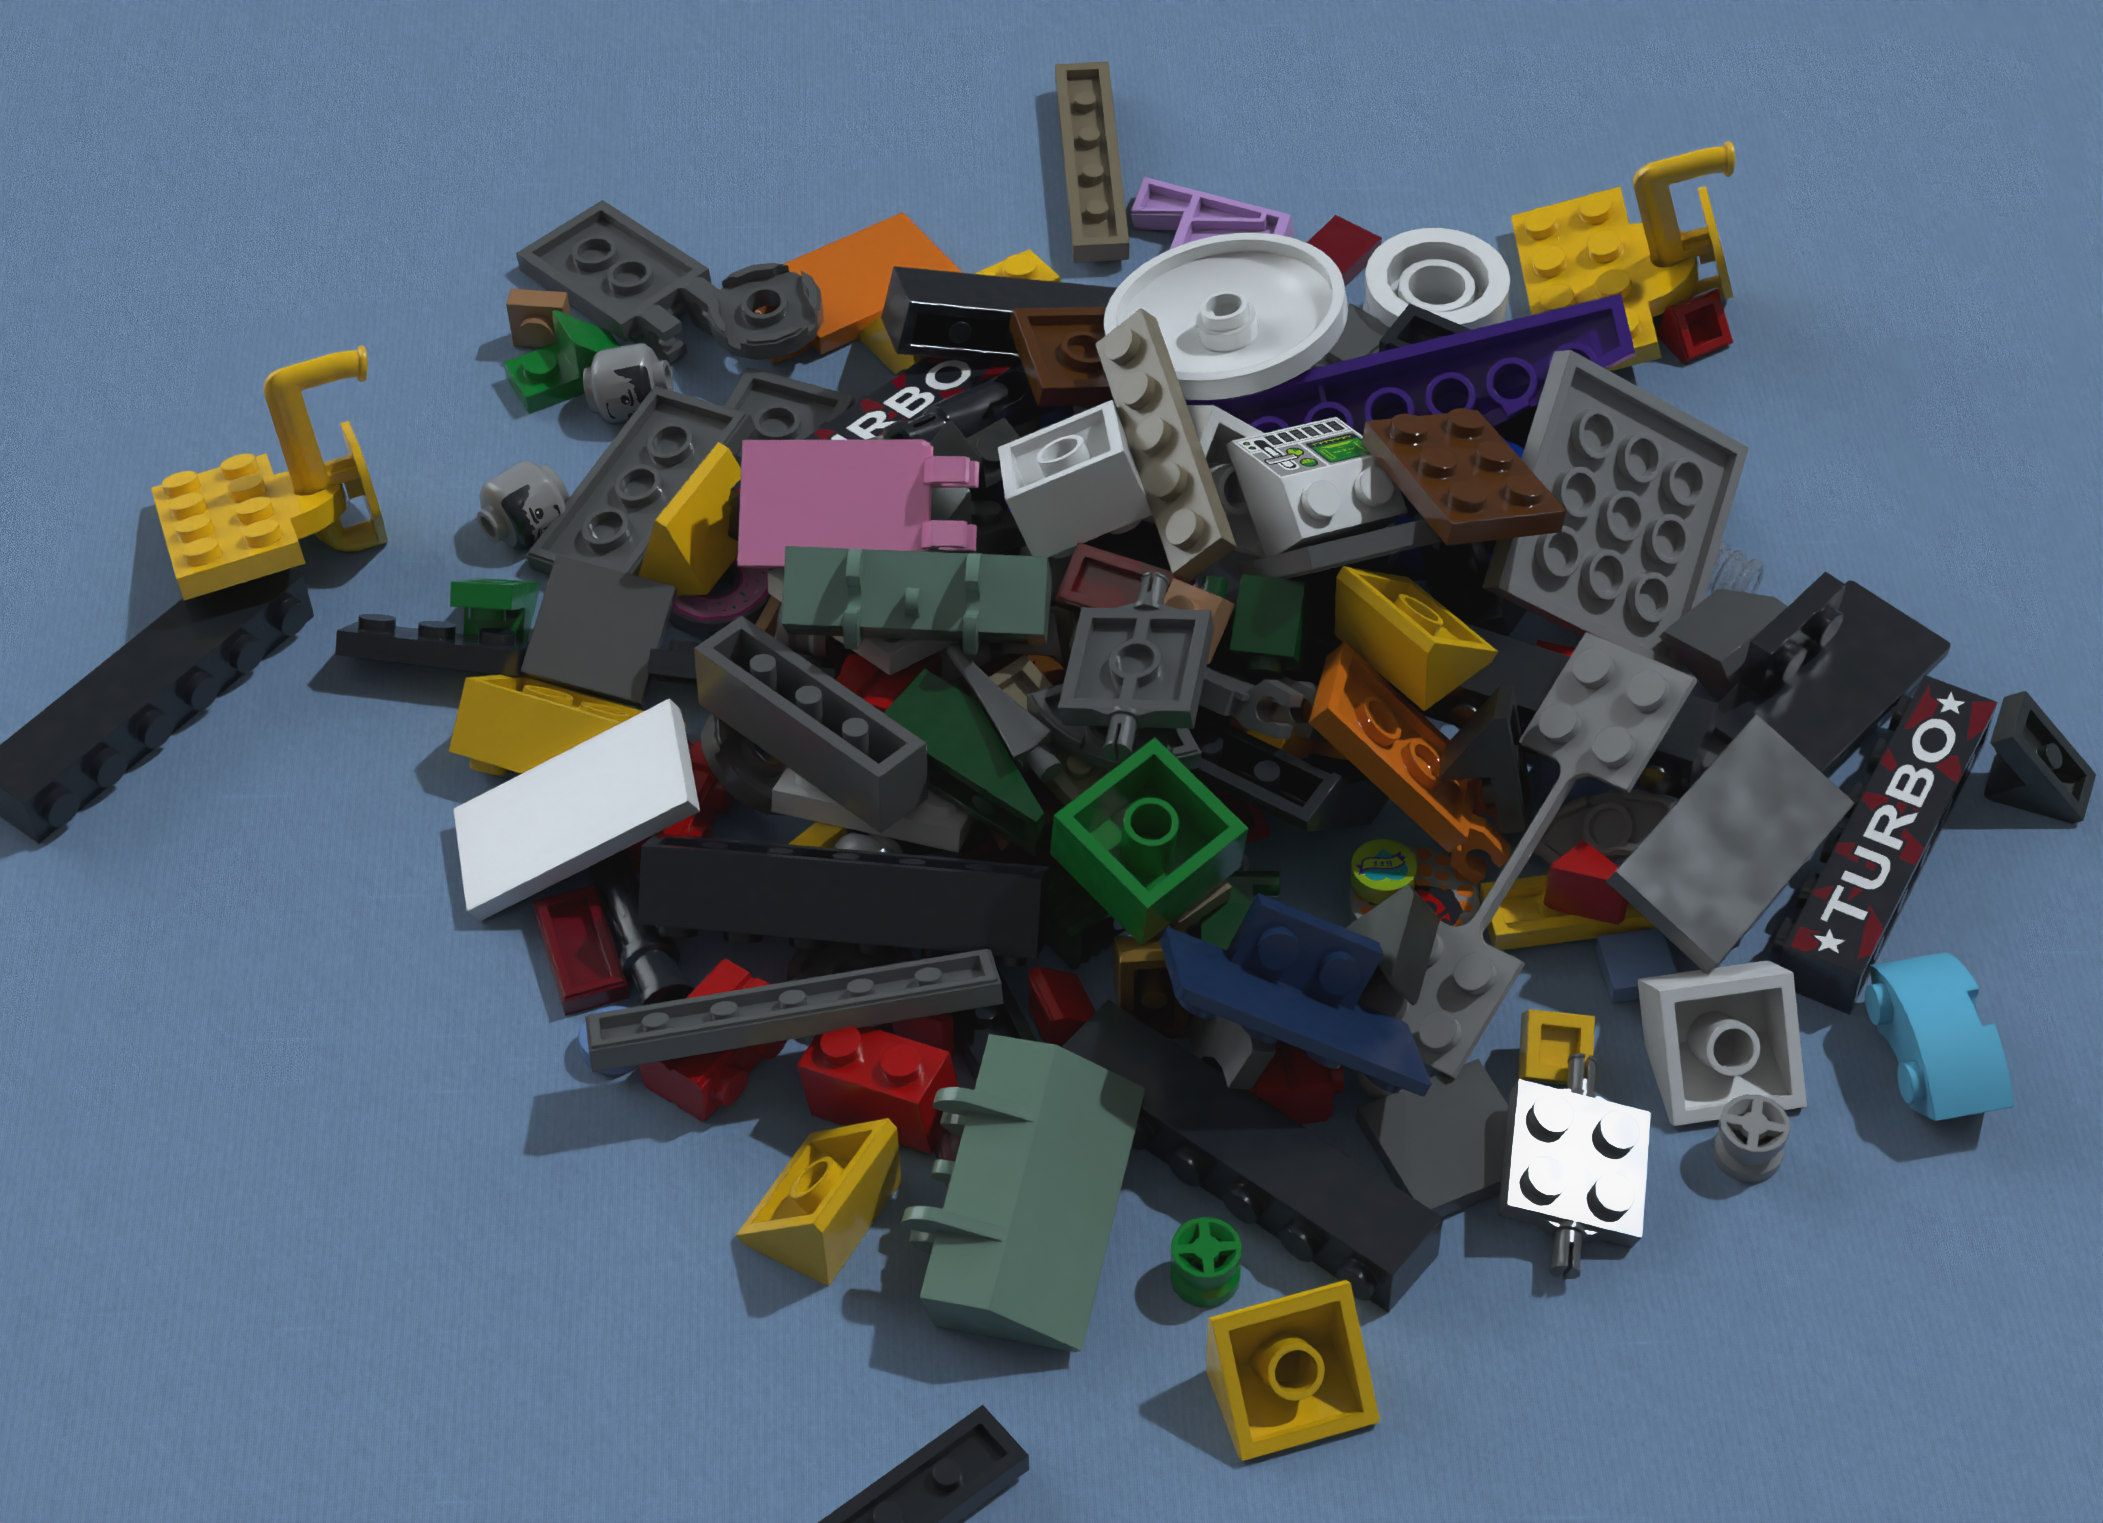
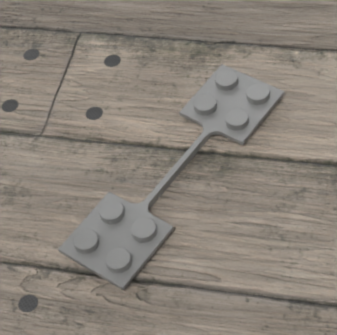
(1595, 723)

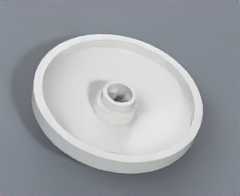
(1238, 310)

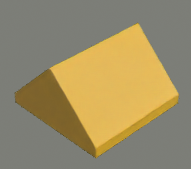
(690, 535)
(1406, 634)
(826, 1198)
(1290, 1370)

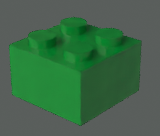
(1148, 841)

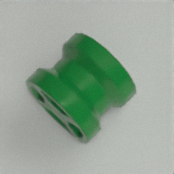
(1219, 1252)

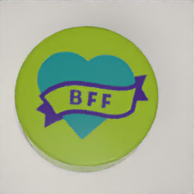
(1382, 869)

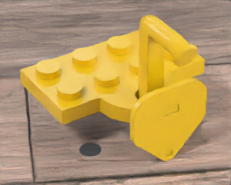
(1592, 251)
(248, 520)

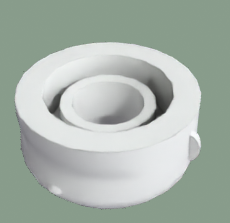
(1440, 273)

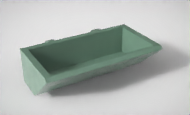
(916, 596)
(1026, 1194)

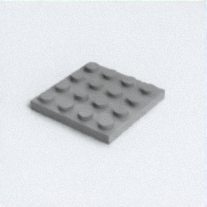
(1642, 507)

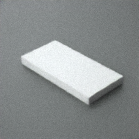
(575, 810)

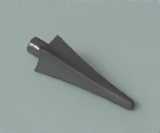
(1021, 732)

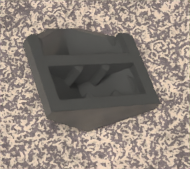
(1717, 635)

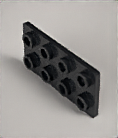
(1829, 670)

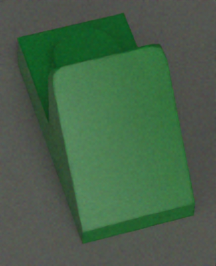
(557, 370)
(496, 604)

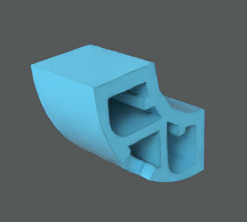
(1943, 1052)

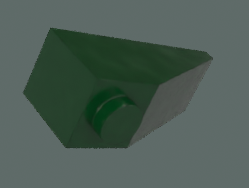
(969, 760)

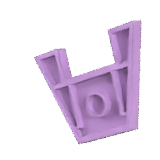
(1201, 214)

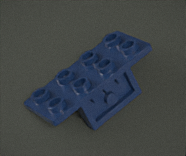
(1300, 985)

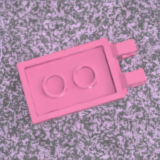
(847, 497)

